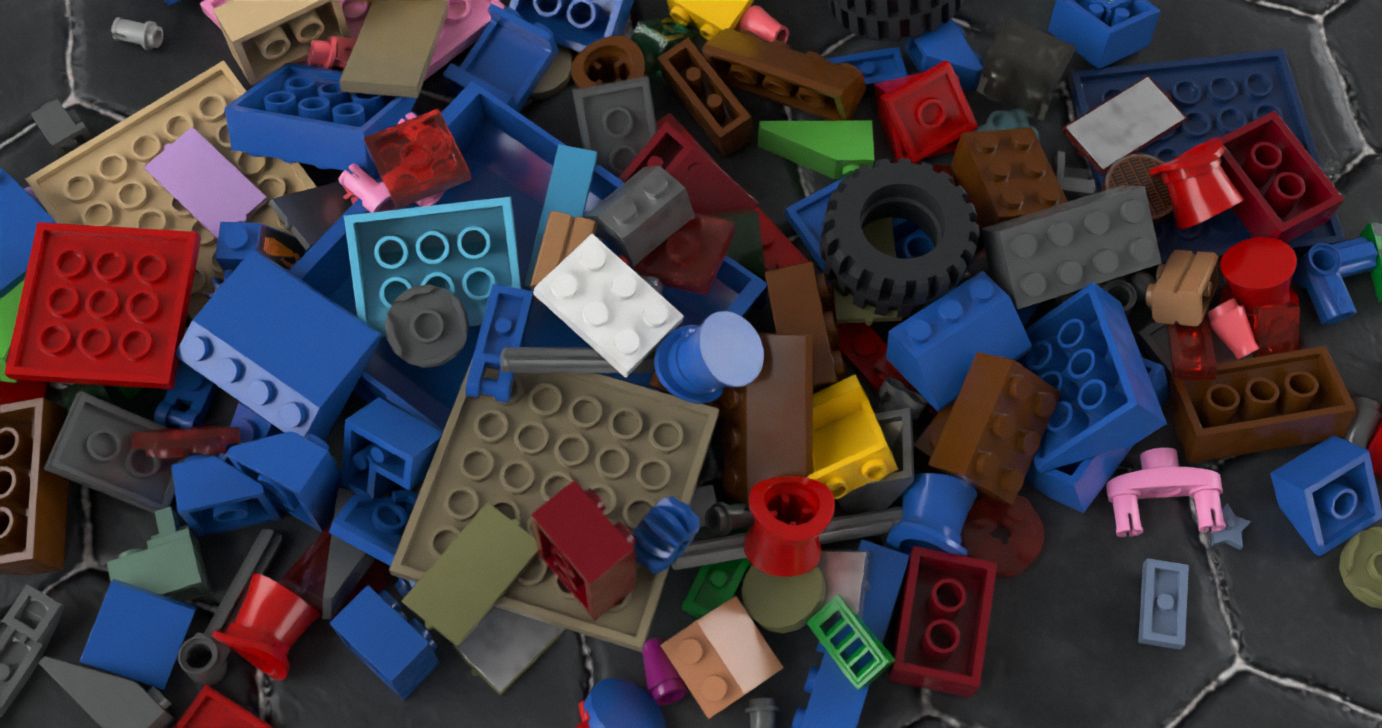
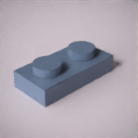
(1163, 604)

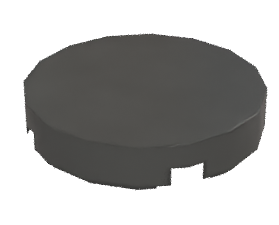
(427, 326)

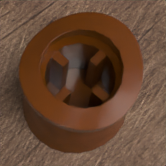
(607, 62)

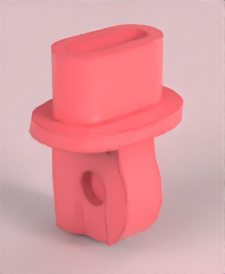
(331, 52)

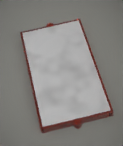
(1124, 124)

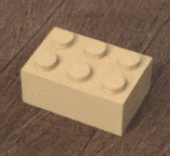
(277, 31)

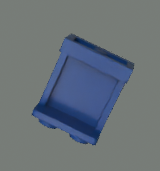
(506, 58)

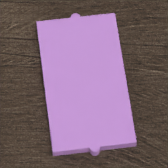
(205, 182)

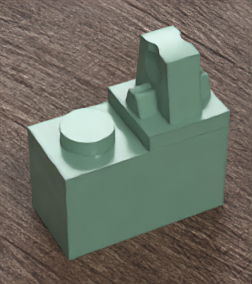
(169, 565)

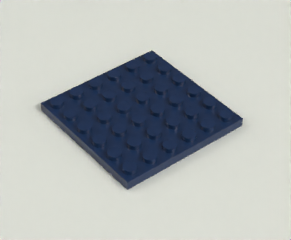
(1217, 99)

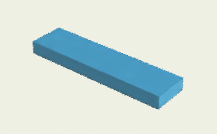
(565, 193)

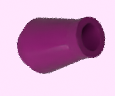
(662, 678)

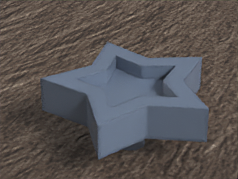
(1233, 532)

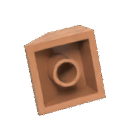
(722, 656)

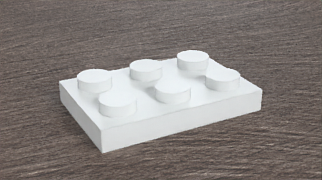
(608, 305)

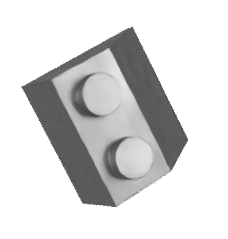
(642, 213)

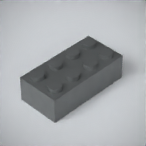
(1072, 245)

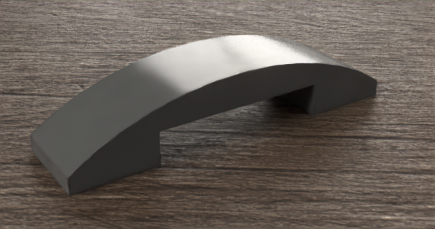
(24, 641)

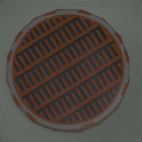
(1134, 171)

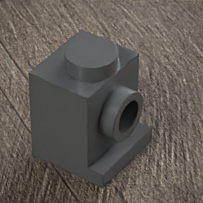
(61, 128)

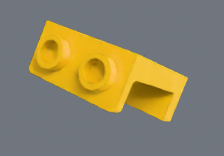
(708, 15)
(848, 439)

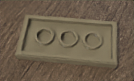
(395, 47)

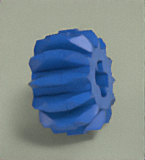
(664, 534)

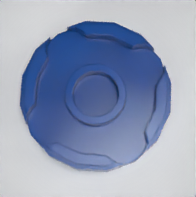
(622, 705)

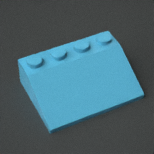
(442, 245)

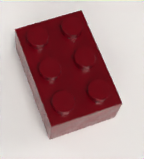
(1278, 179)
(585, 548)
(942, 622)

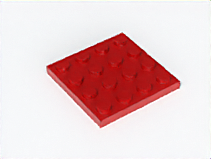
(103, 305)

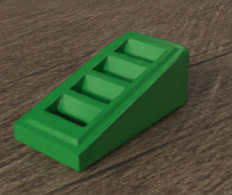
(847, 664)

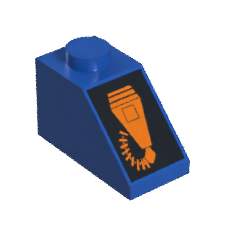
(239, 238)

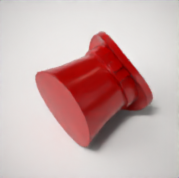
(1198, 184)
(1258, 274)
(787, 524)
(268, 626)

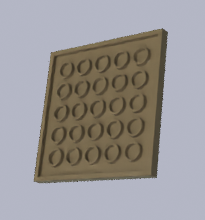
(518, 455)

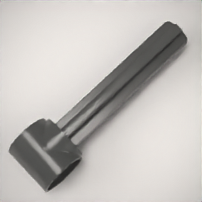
(256, 562)

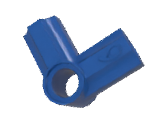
(1326, 283)

